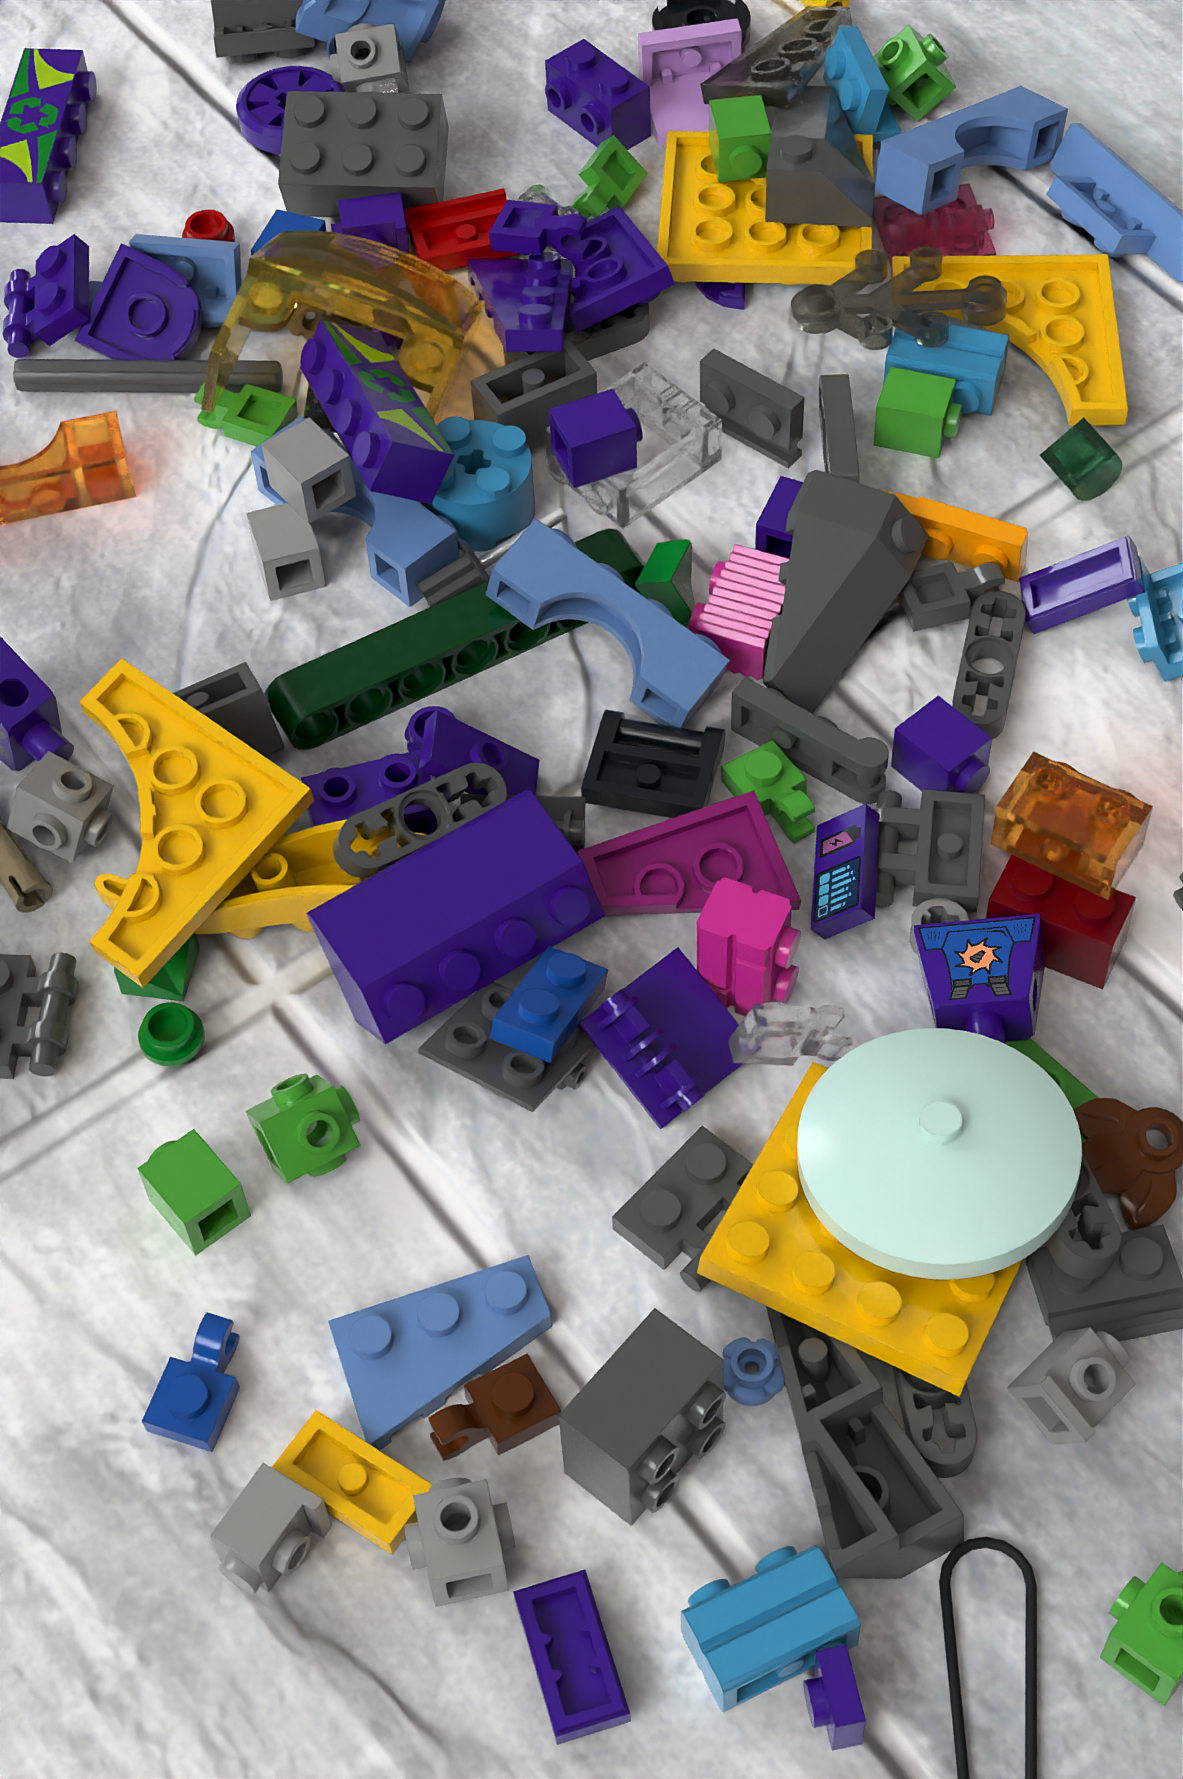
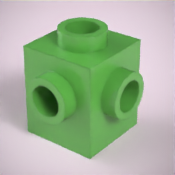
(914, 71)
(305, 1126)
(1149, 1633)

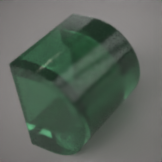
(1083, 461)

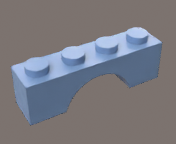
(1006, 130)
(404, 537)
(552, 580)

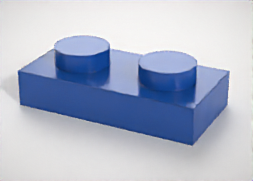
(549, 1004)

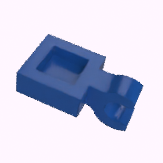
(197, 1395)

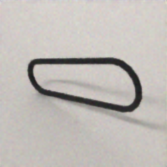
(1030, 1651)

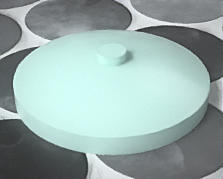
(939, 1153)

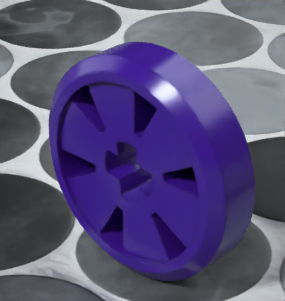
(263, 102)

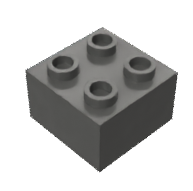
(644, 1418)

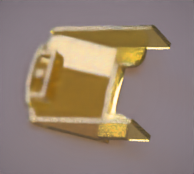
(362, 284)

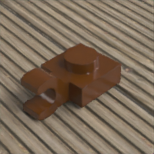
(503, 1406)

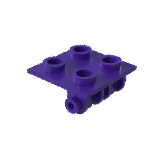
(665, 1037)

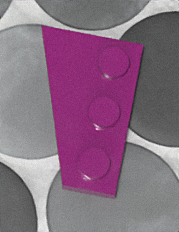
(681, 859)

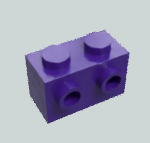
(597, 96)
(352, 789)

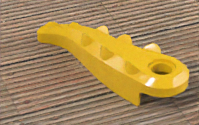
(280, 888)

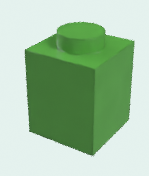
(739, 137)
(916, 412)
(194, 1191)

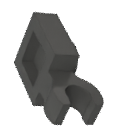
(943, 596)

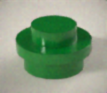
(171, 1034)

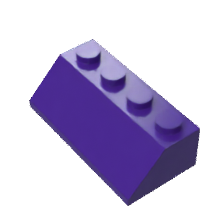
(454, 916)

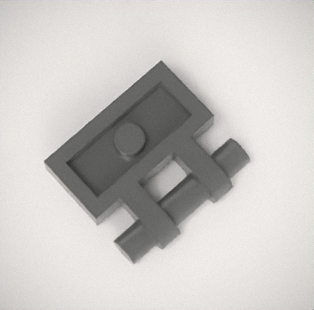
(947, 847)
(51, 992)
(681, 1201)

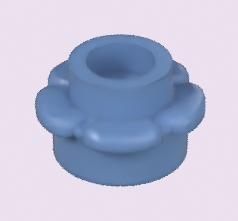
(752, 1388)

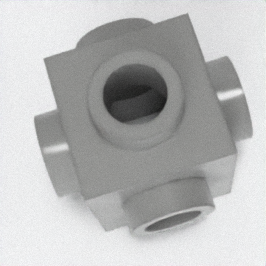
(369, 55)
(61, 807)
(460, 1540)

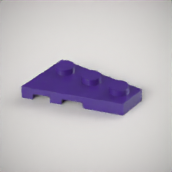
(616, 270)

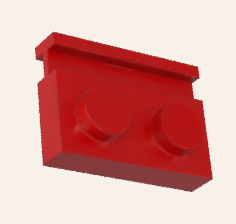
(456, 229)

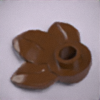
(1126, 1161)

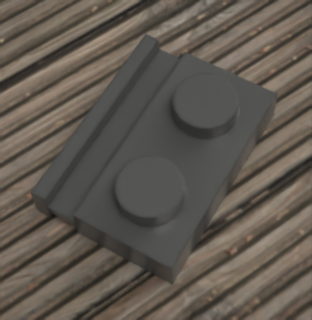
(753, 407)
(1130, 1301)

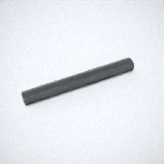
(137, 375)

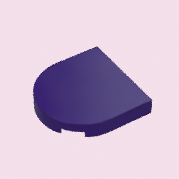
(142, 311)

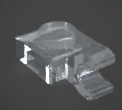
(783, 1033)

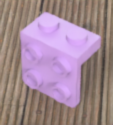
(675, 66)

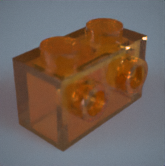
(1071, 824)

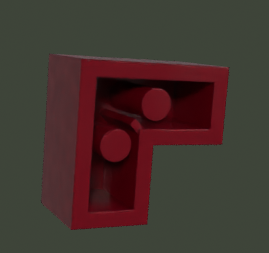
(1078, 927)

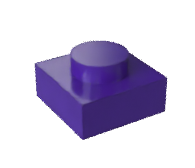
(835, 1699)

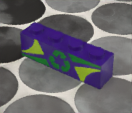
(42, 132)
(376, 412)

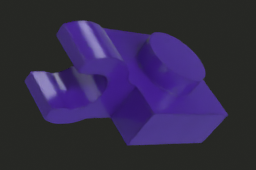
(532, 227)

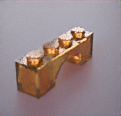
(76, 470)

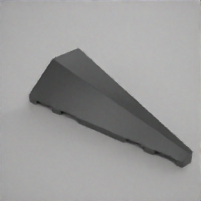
(869, 1483)

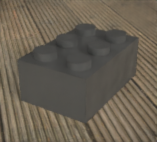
(361, 148)

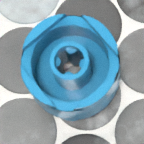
(487, 483)

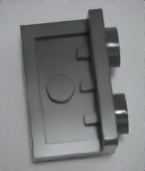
(256, 27)

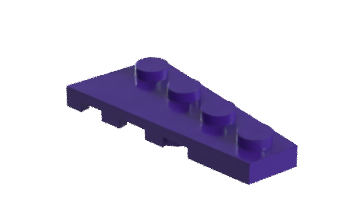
(525, 299)

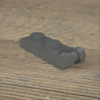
(810, 741)

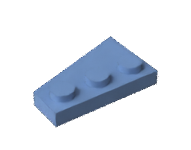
(427, 1344)

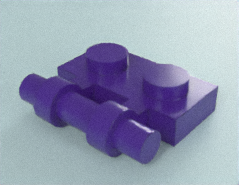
(50, 301)

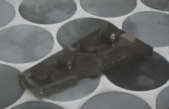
(781, 61)

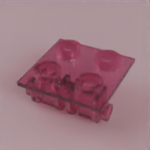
(953, 228)

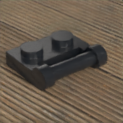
(650, 778)

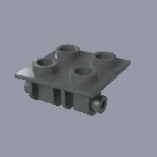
(466, 1048)

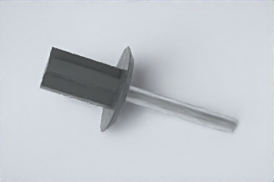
(469, 570)

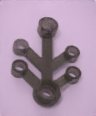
(826, 307)

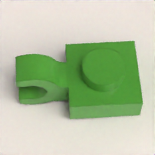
(610, 177)
(250, 415)
(777, 785)

